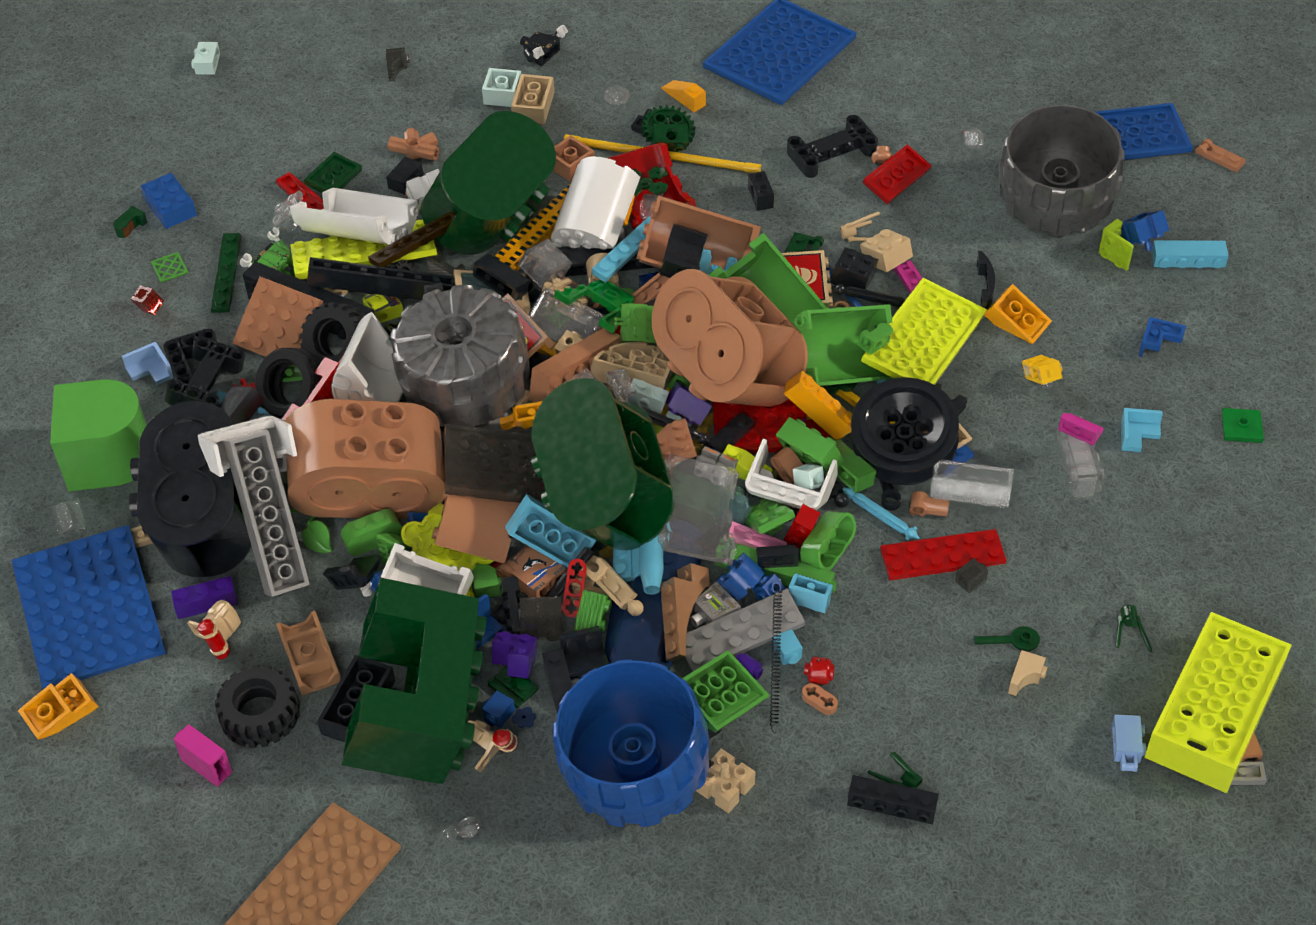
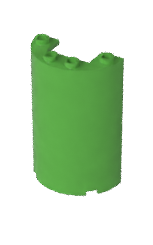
(774, 277)
(833, 340)

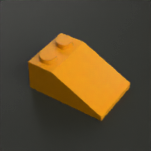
(1018, 315)

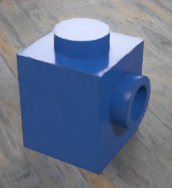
(498, 709)

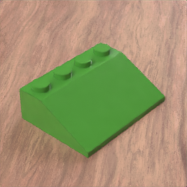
(724, 690)

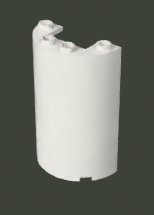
(358, 216)

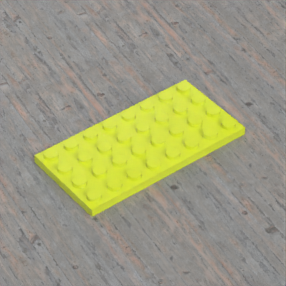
(347, 251)
(926, 333)

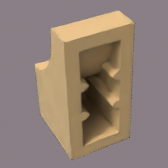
(1027, 671)

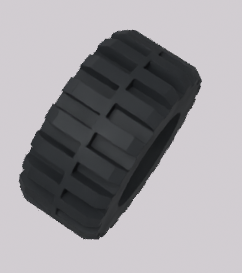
(319, 323)
(265, 726)

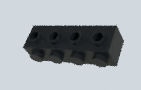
(892, 799)

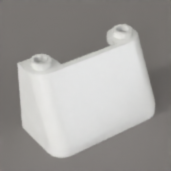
(421, 571)

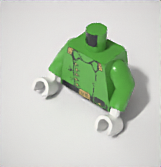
(274, 255)

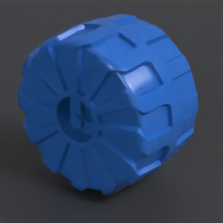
(632, 743)

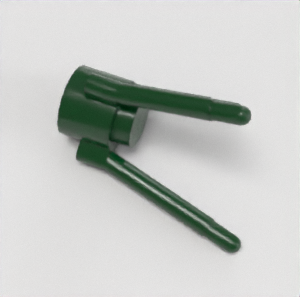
(1130, 618)
(909, 777)

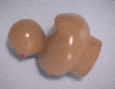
(881, 154)

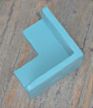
(1138, 425)

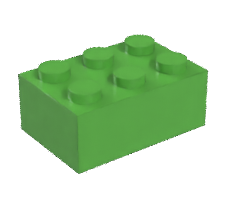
(809, 444)

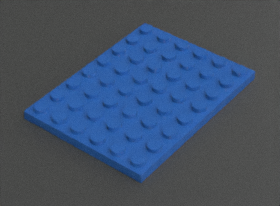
(779, 50)
(87, 607)

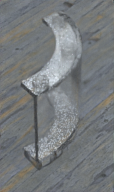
(700, 510)

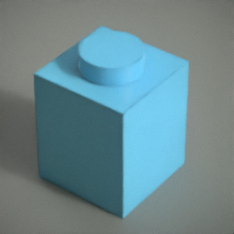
(790, 647)

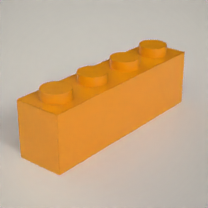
(819, 405)

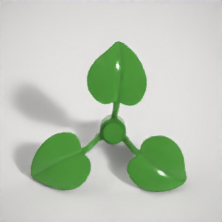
(316, 536)

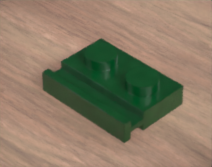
(514, 687)

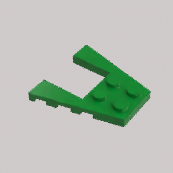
(600, 292)

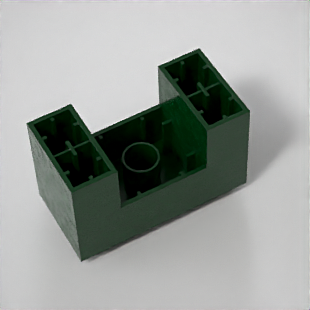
(426, 726)

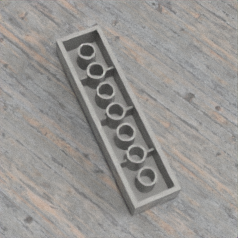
(266, 512)

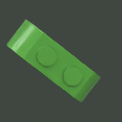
(361, 534)

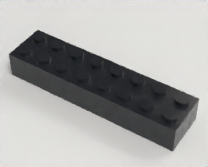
(258, 270)

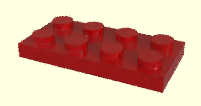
(897, 174)

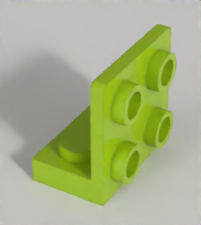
(1115, 247)

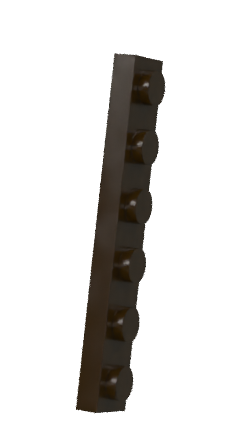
(412, 241)

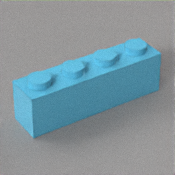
(1189, 253)

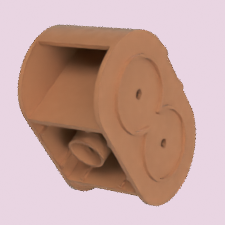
(727, 339)
(370, 452)

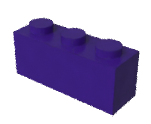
(201, 597)

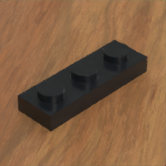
(731, 433)

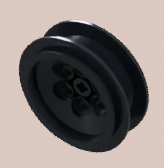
(897, 402)

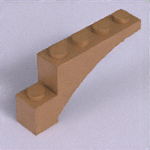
(677, 603)

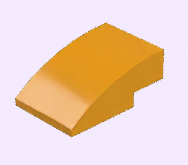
(57, 707)

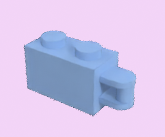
(1127, 741)

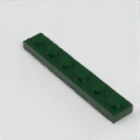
(226, 273)

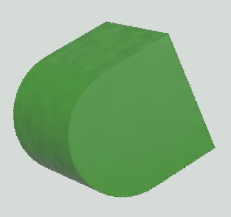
(95, 432)

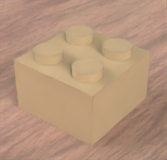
(889, 248)

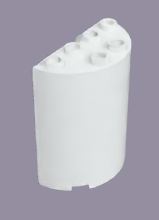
(595, 205)
(367, 366)

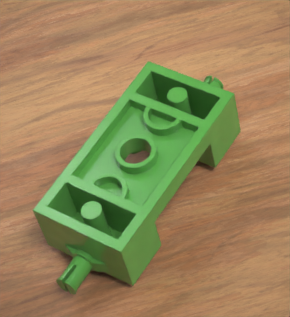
(636, 323)

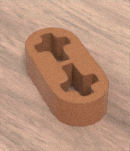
(819, 699)

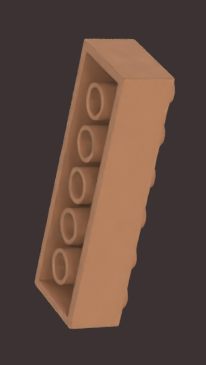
(568, 363)

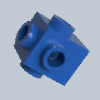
(767, 586)

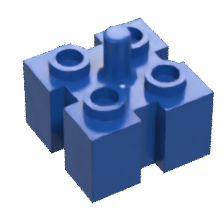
(1143, 227)

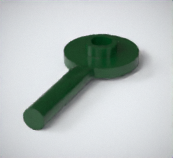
(1022, 638)

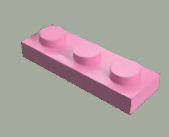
(750, 538)

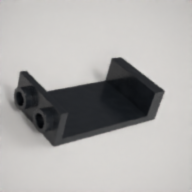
(682, 250)

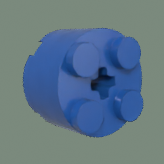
(740, 576)

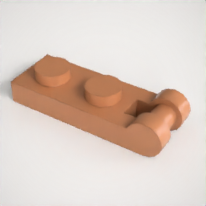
(1220, 155)

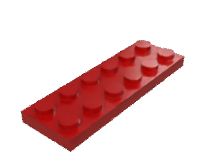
(941, 554)

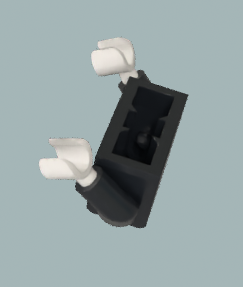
(542, 46)

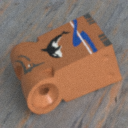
(533, 570)

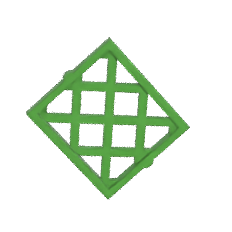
(165, 258)

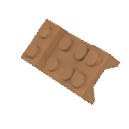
(309, 655)

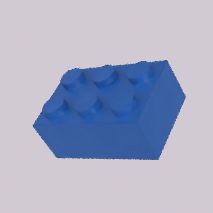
(168, 200)

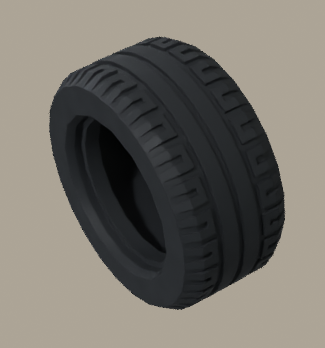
(270, 375)

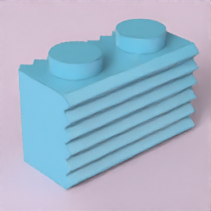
(810, 593)

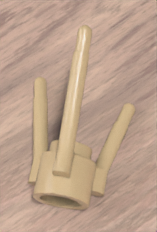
(849, 230)

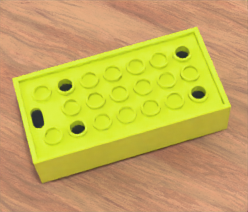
(1217, 702)

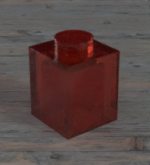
(147, 300)

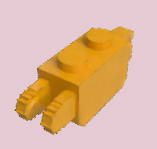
(522, 416)

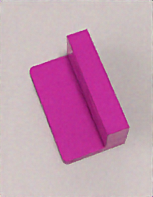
(1080, 428)

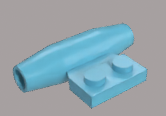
(642, 561)

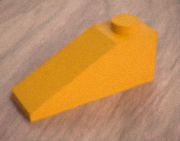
(686, 93)

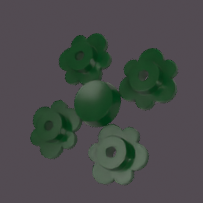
(647, 183)

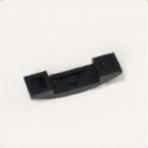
(985, 268)

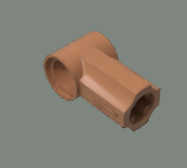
(922, 504)

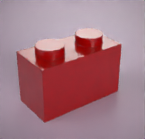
(801, 526)

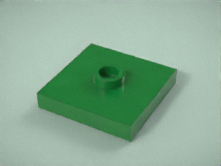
(1242, 425)

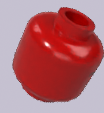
(819, 670)

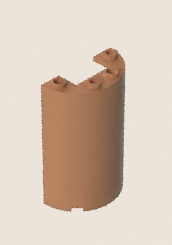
(725, 236)

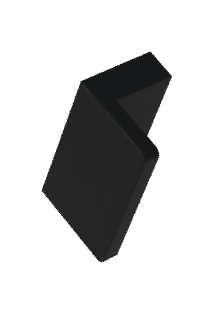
(777, 556)

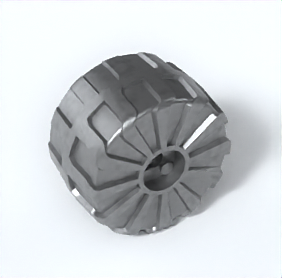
(1061, 169)
(461, 355)

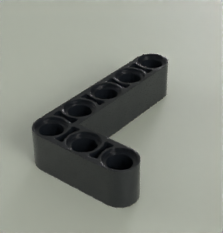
(180, 349)

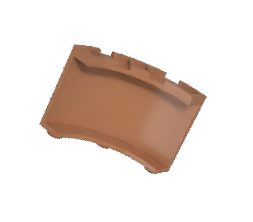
(475, 526)

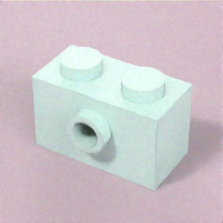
(206, 58)
(648, 396)

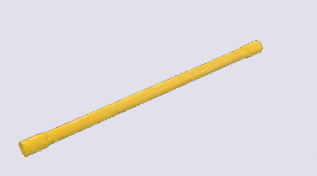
(746, 167)

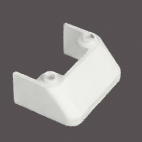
(214, 449)
(762, 484)

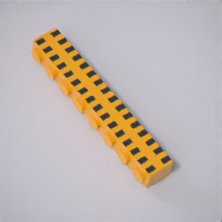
(533, 233)

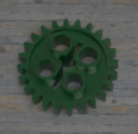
(660, 117)

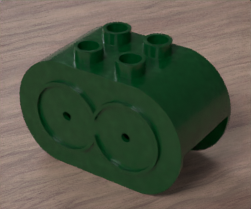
(491, 182)
(601, 465)

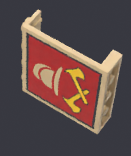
(812, 268)

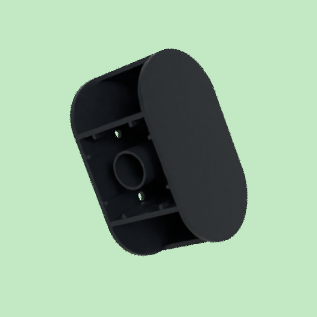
(179, 501)

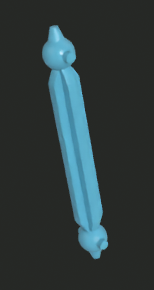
(882, 514)

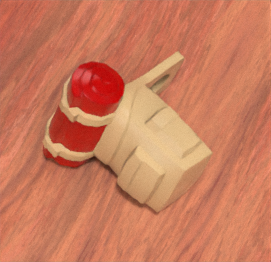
(217, 628)
(492, 742)

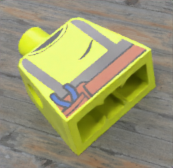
(384, 307)

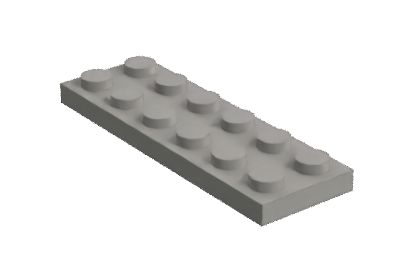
(742, 630)

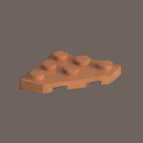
(676, 440)

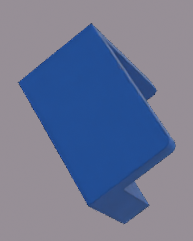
(1159, 330)

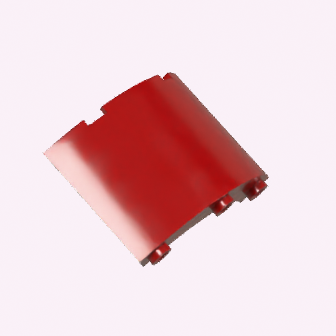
(644, 160)

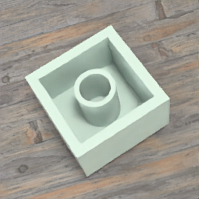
(500, 87)

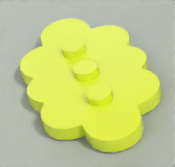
(419, 537)

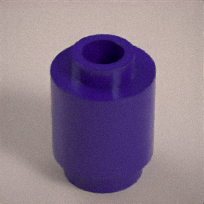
(751, 665)

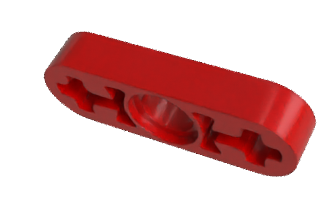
(582, 573)

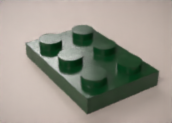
(333, 173)

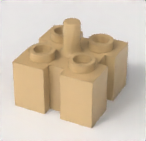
(727, 781)

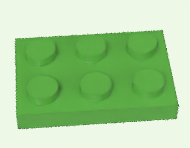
(768, 515)

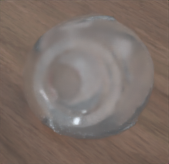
(973, 138)

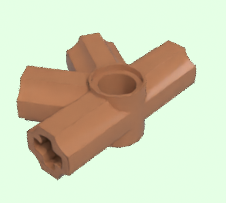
(415, 147)

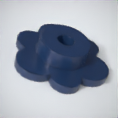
(524, 713)

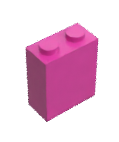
(202, 755)

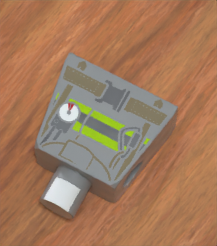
(713, 605)

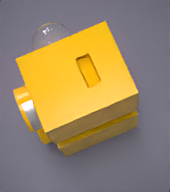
(1042, 370)

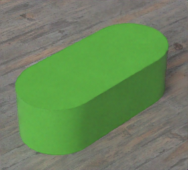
(828, 540)

